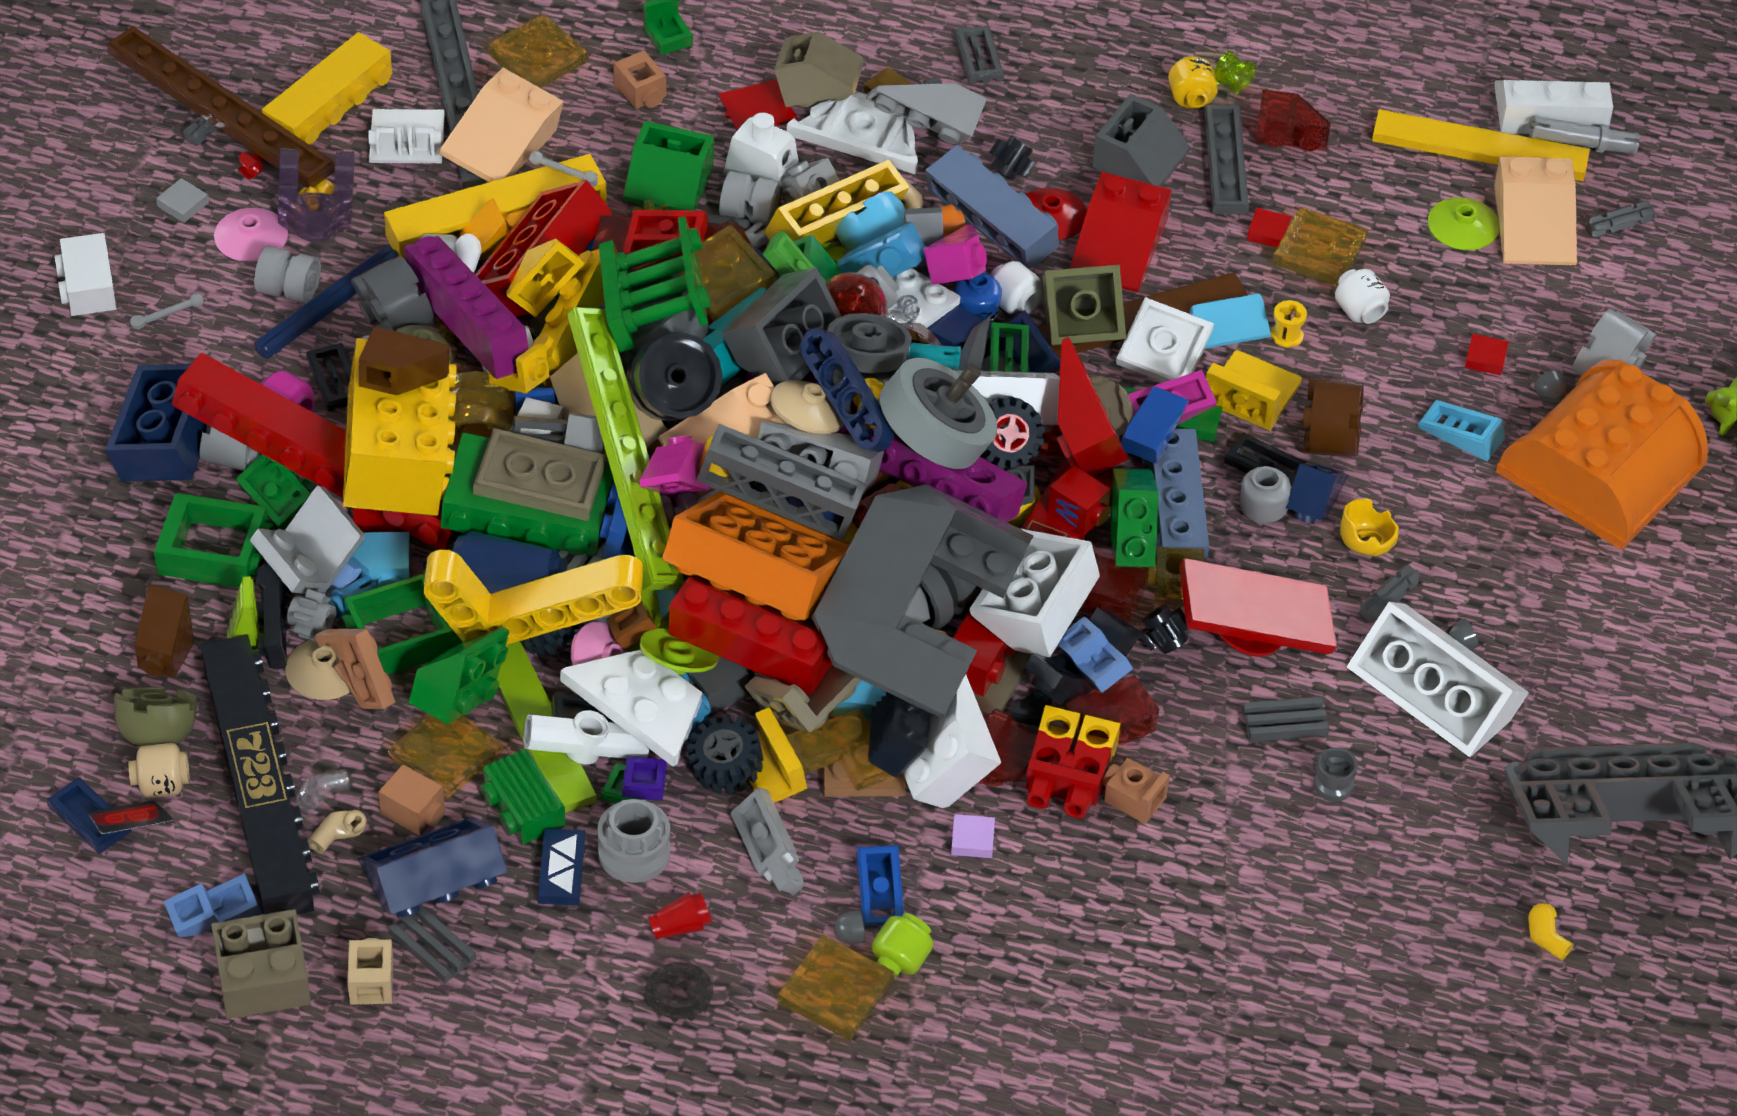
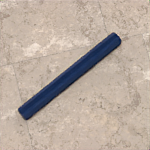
(318, 307)

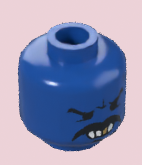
(980, 295)

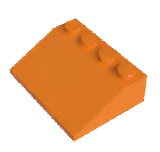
(755, 554)

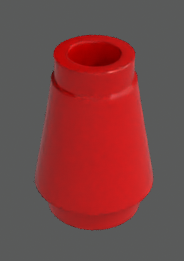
(680, 917)

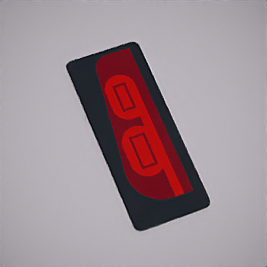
(129, 816)

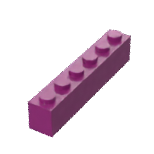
(467, 306)

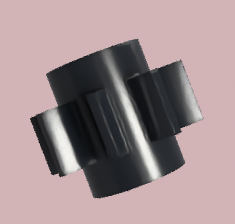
(1012, 157)
(1164, 629)

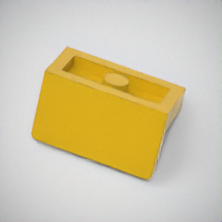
(781, 768)

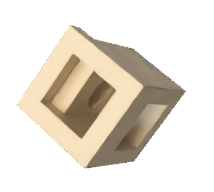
(370, 971)

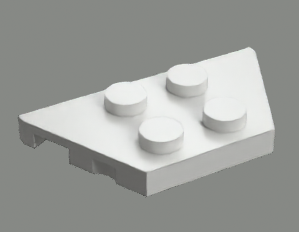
(859, 130)
(640, 698)

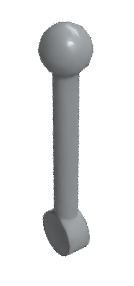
(537, 158)
(139, 321)

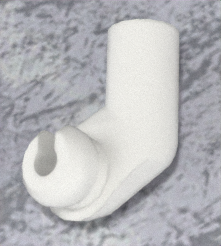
(469, 250)

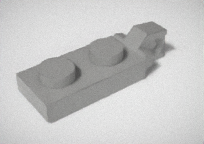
(768, 841)

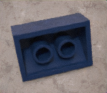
(434, 866)

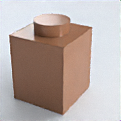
(412, 800)

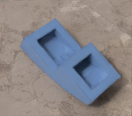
(1093, 654)
(197, 908)

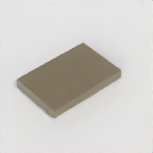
(540, 474)

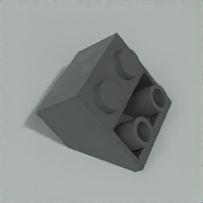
(1139, 143)

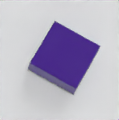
(644, 778)

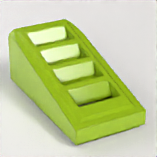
(244, 614)

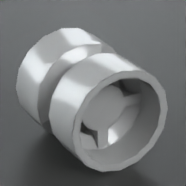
(749, 198)
(281, 273)

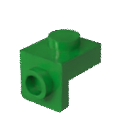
(666, 26)

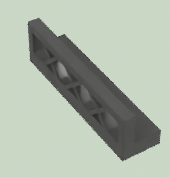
(783, 476)

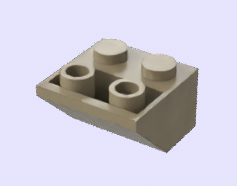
(816, 69)
(261, 964)

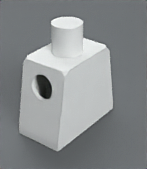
(762, 150)

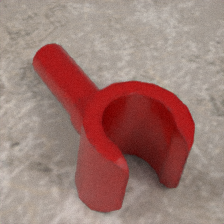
(251, 165)

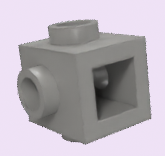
(807, 178)

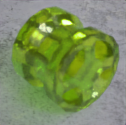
(1234, 72)

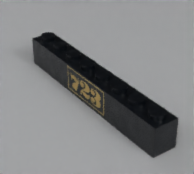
(258, 777)

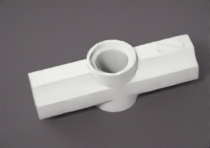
(581, 738)

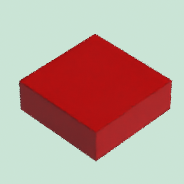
(1268, 227)
(1486, 354)

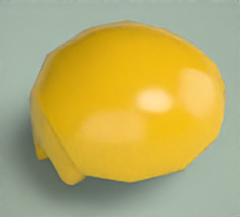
(1363, 521)

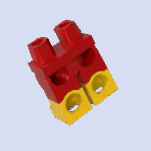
(1066, 773)

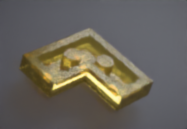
(840, 740)

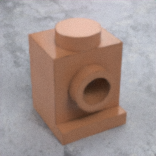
(643, 88)
(1135, 789)

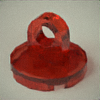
(1013, 746)

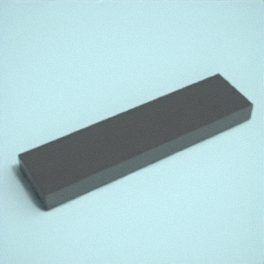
(1226, 159)

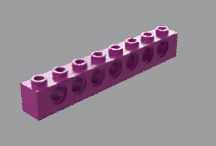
(979, 485)

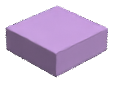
(973, 836)

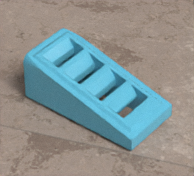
(1482, 442)

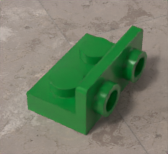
(276, 489)

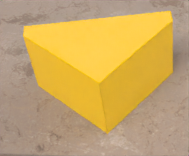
(542, 275)

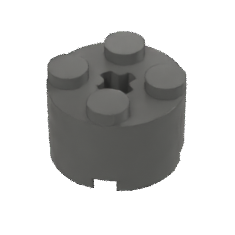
(392, 296)

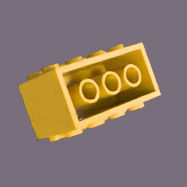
(398, 445)

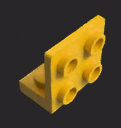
(1252, 388)

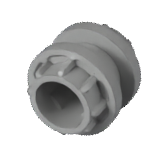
(634, 840)

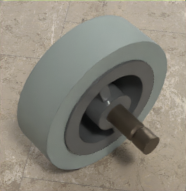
(939, 412)

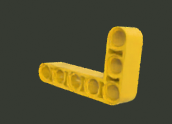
(532, 606)

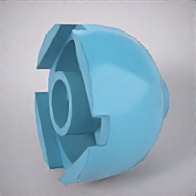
(882, 214)

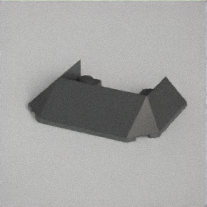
(880, 575)
(1590, 787)

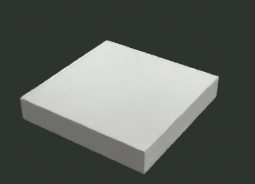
(1164, 342)

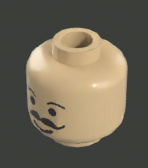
(159, 770)

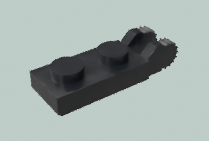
(273, 617)

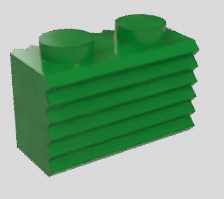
(522, 797)

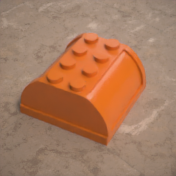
(1610, 451)

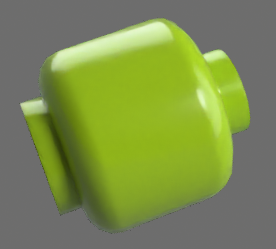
(903, 944)

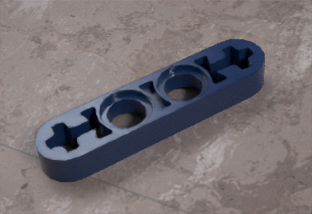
(844, 392)

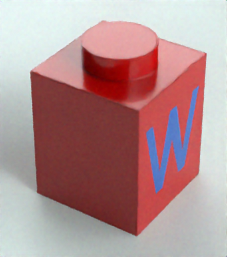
(1079, 500)

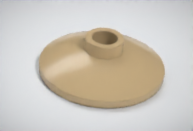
(805, 407)
(312, 677)

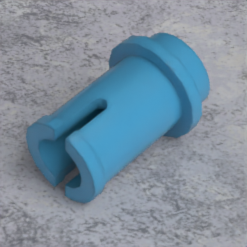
(359, 586)

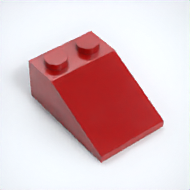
(1123, 227)
(1086, 428)

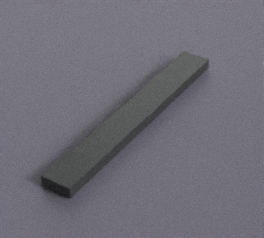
(451, 66)

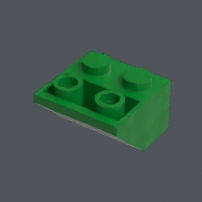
(669, 167)
(461, 677)

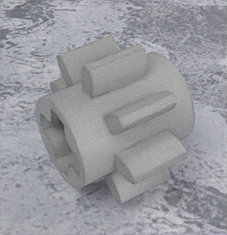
(311, 614)

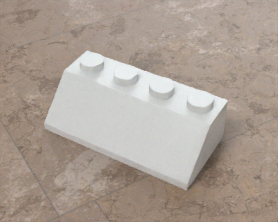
(1436, 678)

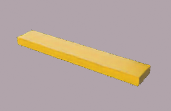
(1470, 141)

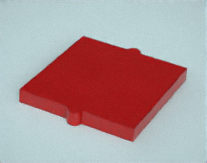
(756, 99)

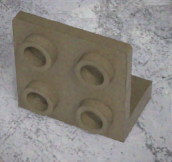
(795, 707)

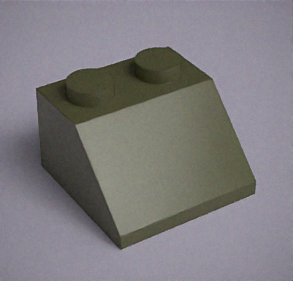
(1084, 304)

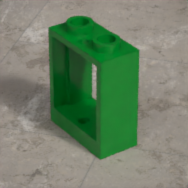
(1132, 512)
(205, 566)
(394, 600)

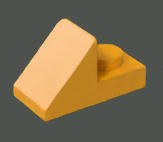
(491, 226)

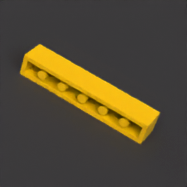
(454, 211)

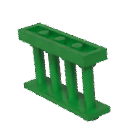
(619, 284)

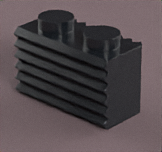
(896, 734)

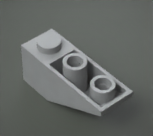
(939, 107)
(830, 450)

